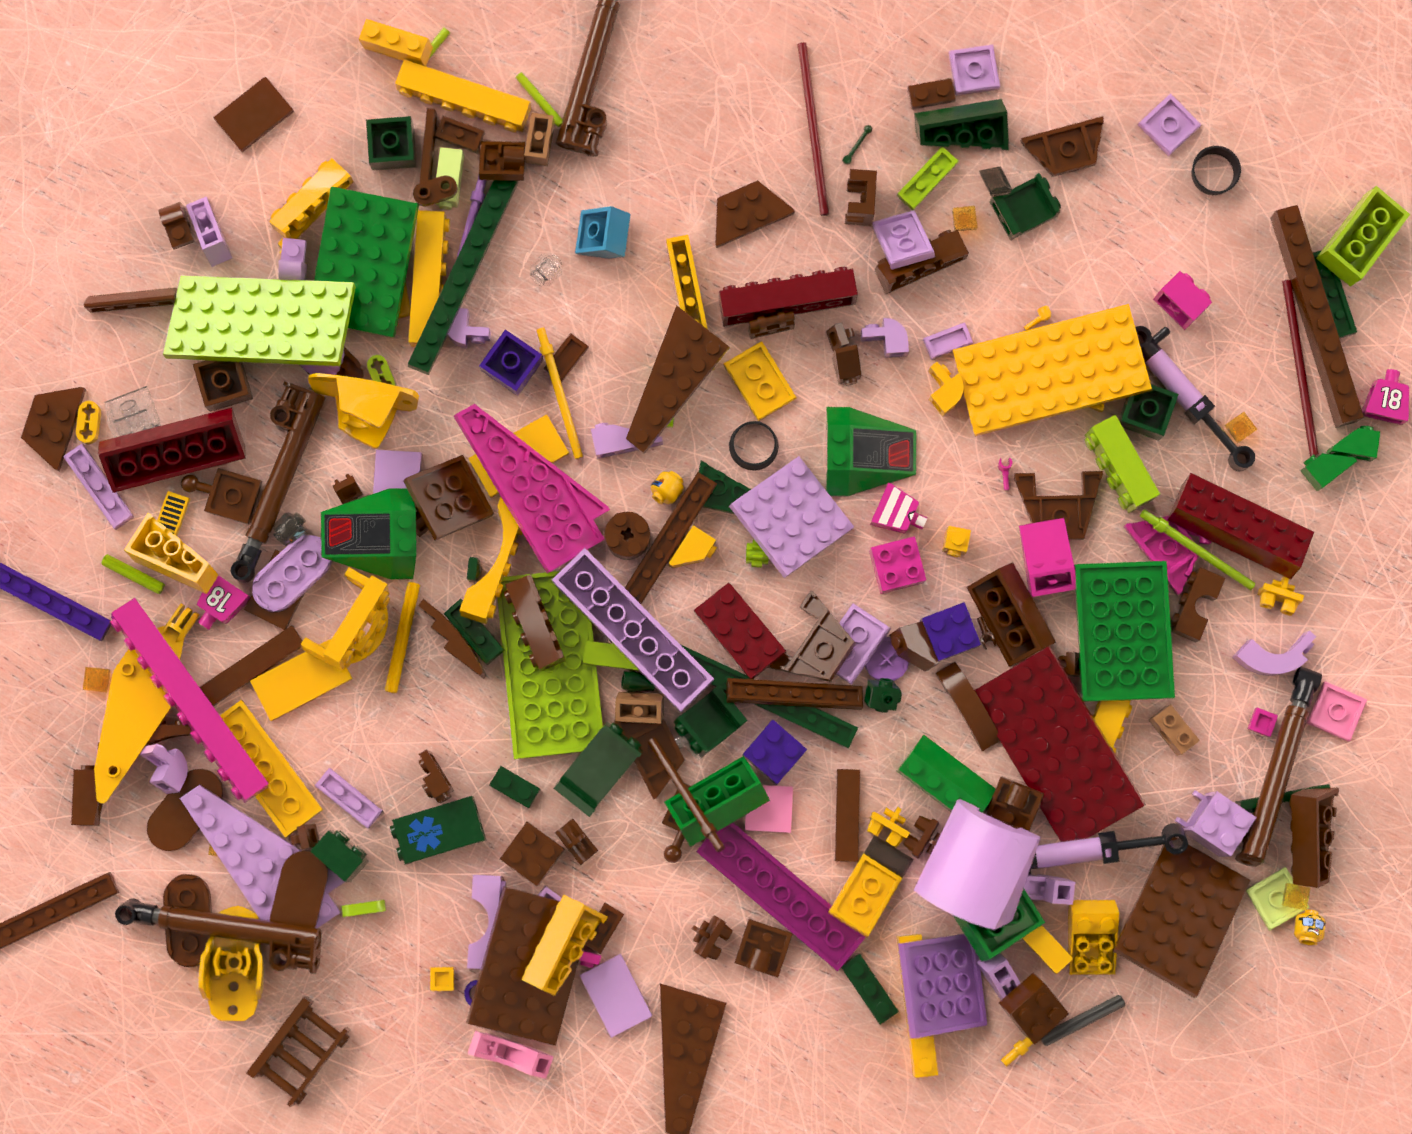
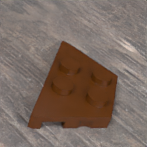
(1066, 147)
(747, 211)
(52, 423)
(648, 763)

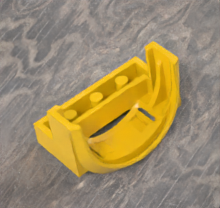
(368, 608)

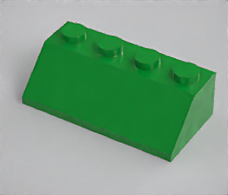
(944, 776)
(722, 798)

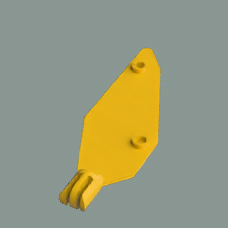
(134, 708)

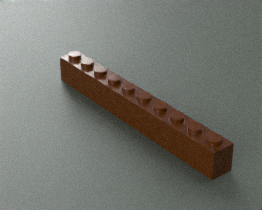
(1316, 316)

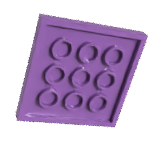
(942, 985)

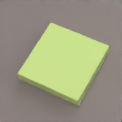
(1268, 898)

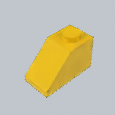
(694, 549)

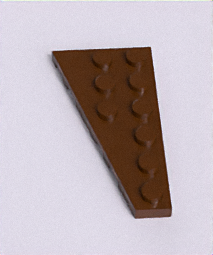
(680, 367)
(688, 1039)

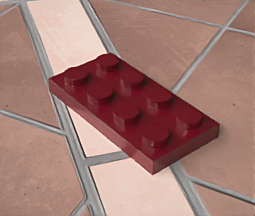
(740, 631)

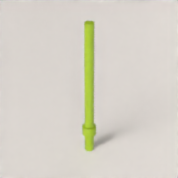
(1161, 526)

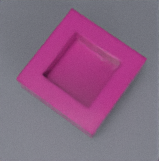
(1262, 722)
(589, 959)

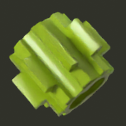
(755, 555)

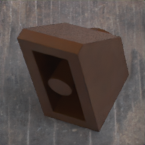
(847, 365)
(914, 646)

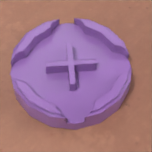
(886, 662)

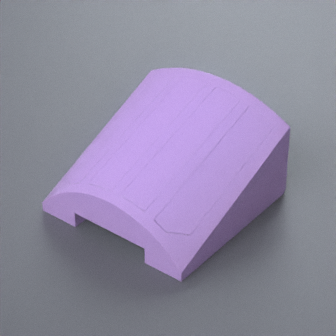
(978, 867)

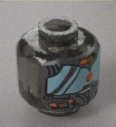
(289, 528)

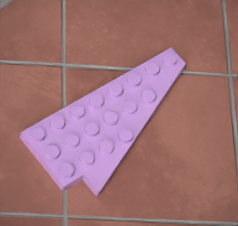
(249, 852)

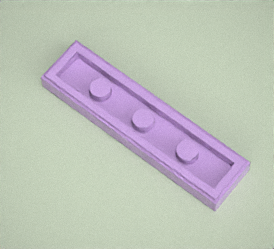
(98, 486)

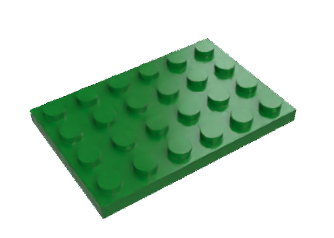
(369, 244)
(1124, 631)

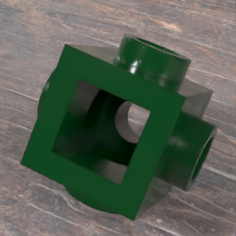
(882, 695)

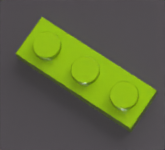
(927, 178)

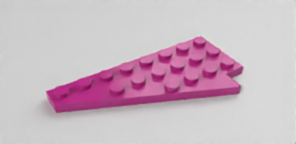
(543, 500)

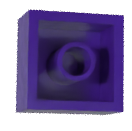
(511, 362)
(951, 631)
(774, 752)

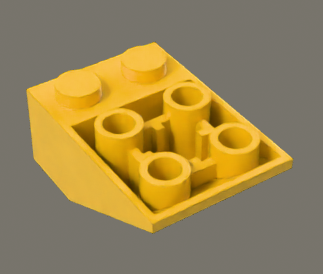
(1092, 937)

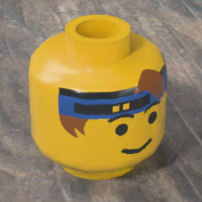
(667, 487)

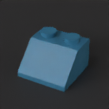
(603, 232)

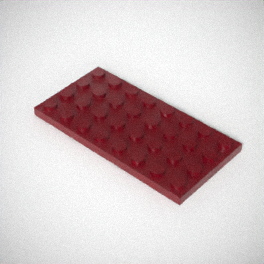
(1059, 747)

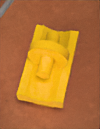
(1280, 592)
(878, 822)

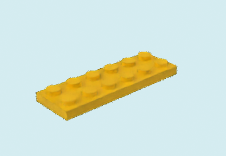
(287, 797)

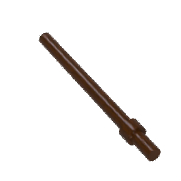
(708, 829)

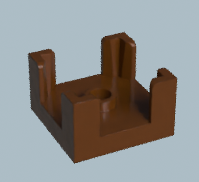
(865, 183)

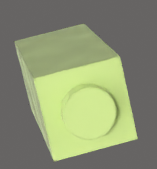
(450, 164)

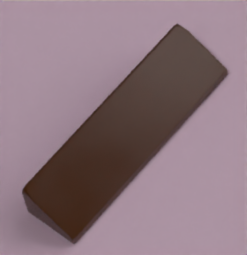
(130, 300)

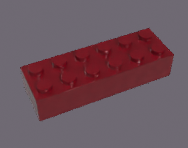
(795, 294)
(172, 450)
(1241, 526)

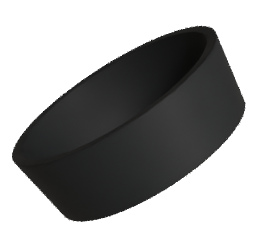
(1227, 154)
(750, 466)

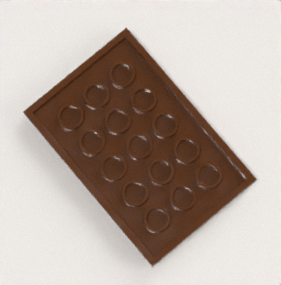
(1182, 917)
(501, 996)

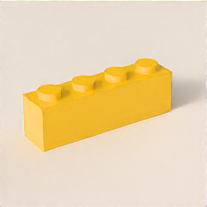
(310, 201)
(167, 554)
(562, 944)

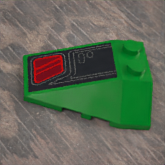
(866, 451)
(373, 534)

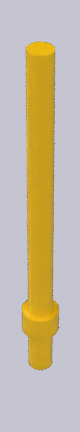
(547, 351)

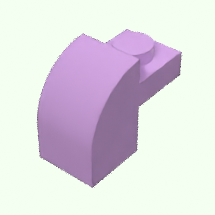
(292, 261)
(462, 332)
(891, 333)
(170, 769)
(1050, 889)

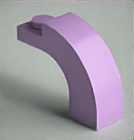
(1261, 662)

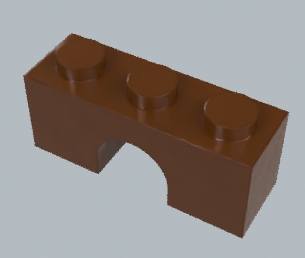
(1187, 621)

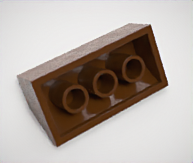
(1011, 614)

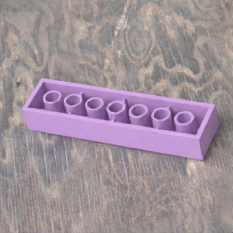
(632, 630)

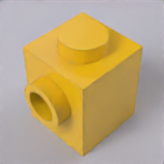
(956, 541)

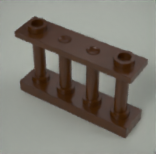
(276, 1049)

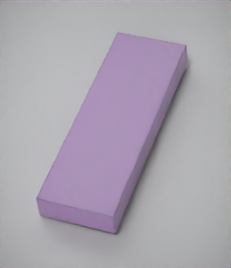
(348, 798)

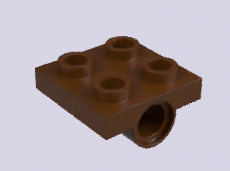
(502, 160)
(1015, 804)
(763, 948)

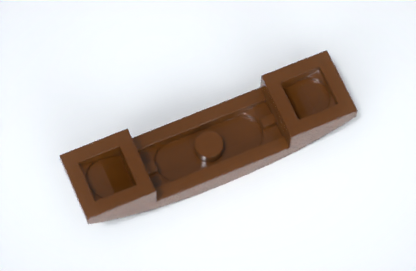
(969, 705)

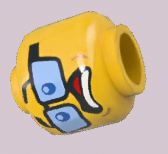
(1309, 927)

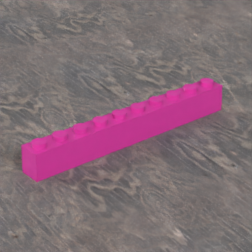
(189, 700)

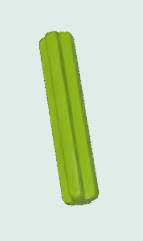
(133, 574)

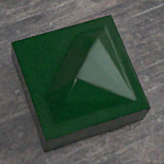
(474, 569)

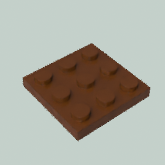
(448, 497)

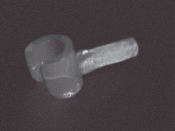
(682, 742)

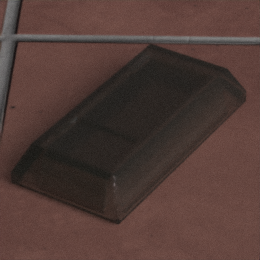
(995, 181)
(888, 856)

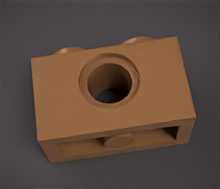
(539, 139)
(639, 707)
(1174, 730)

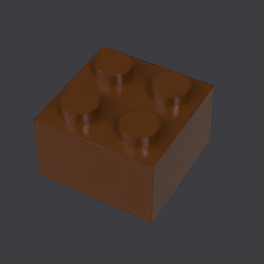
(222, 383)
(532, 853)
(1033, 1008)

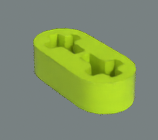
(385, 369)
(363, 908)

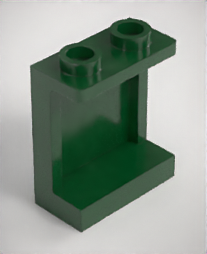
(1026, 207)
(709, 722)

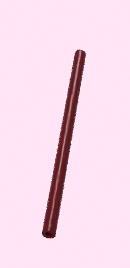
(813, 129)
(1300, 368)

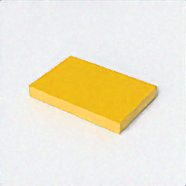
(760, 381)
(865, 895)

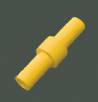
(1020, 1048)

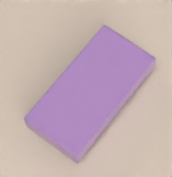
(947, 340)

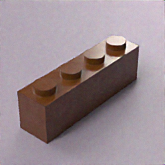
(948, 251)
(535, 623)
(1312, 835)

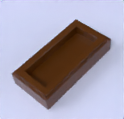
(568, 355)

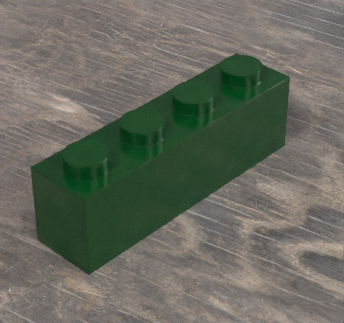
(965, 125)

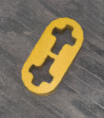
(82, 422)

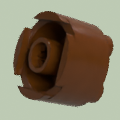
(620, 524)

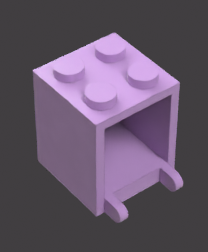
(1217, 823)

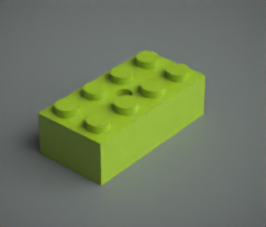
(1363, 236)
(1121, 463)

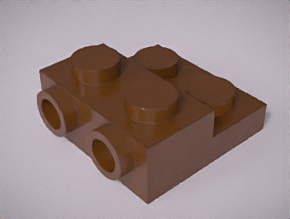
(436, 783)

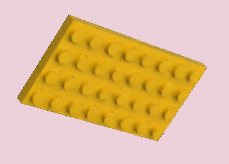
(1052, 370)

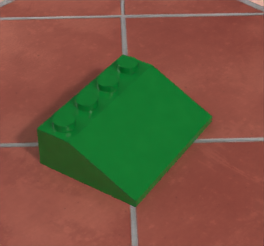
(991, 942)

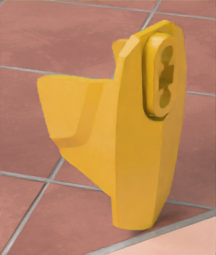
(364, 405)
(230, 962)

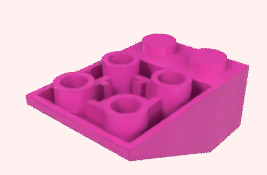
(1047, 557)

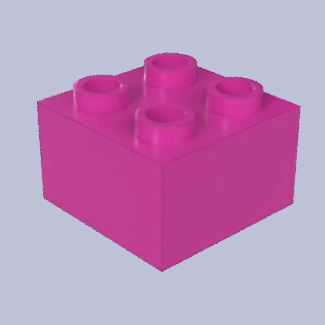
(1183, 299)
(897, 565)

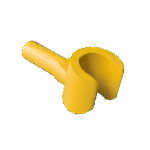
(1044, 314)

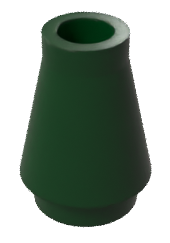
(634, 681)

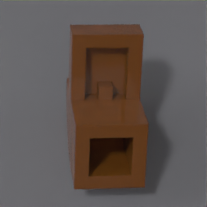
(176, 225)

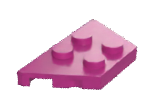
(1164, 548)

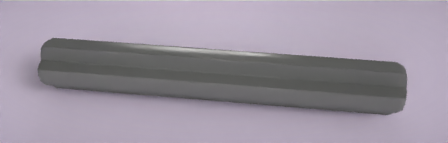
(1083, 1020)

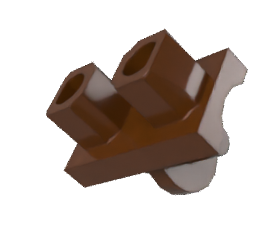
(576, 841)
(917, 846)
(707, 936)

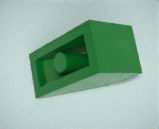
(1360, 444)
(1325, 468)

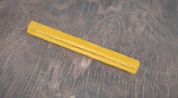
(402, 637)

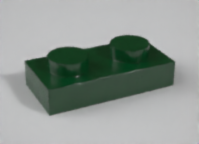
(514, 787)

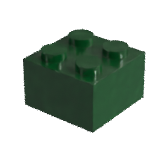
(391, 143)
(1149, 412)
(339, 855)

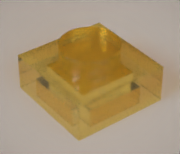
(964, 218)
(1240, 427)
(96, 679)
(1296, 896)

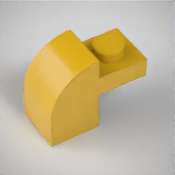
(950, 389)

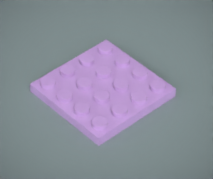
(791, 516)

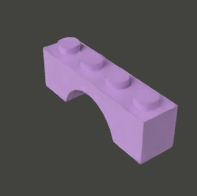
(487, 891)

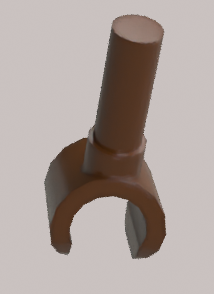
(986, 636)

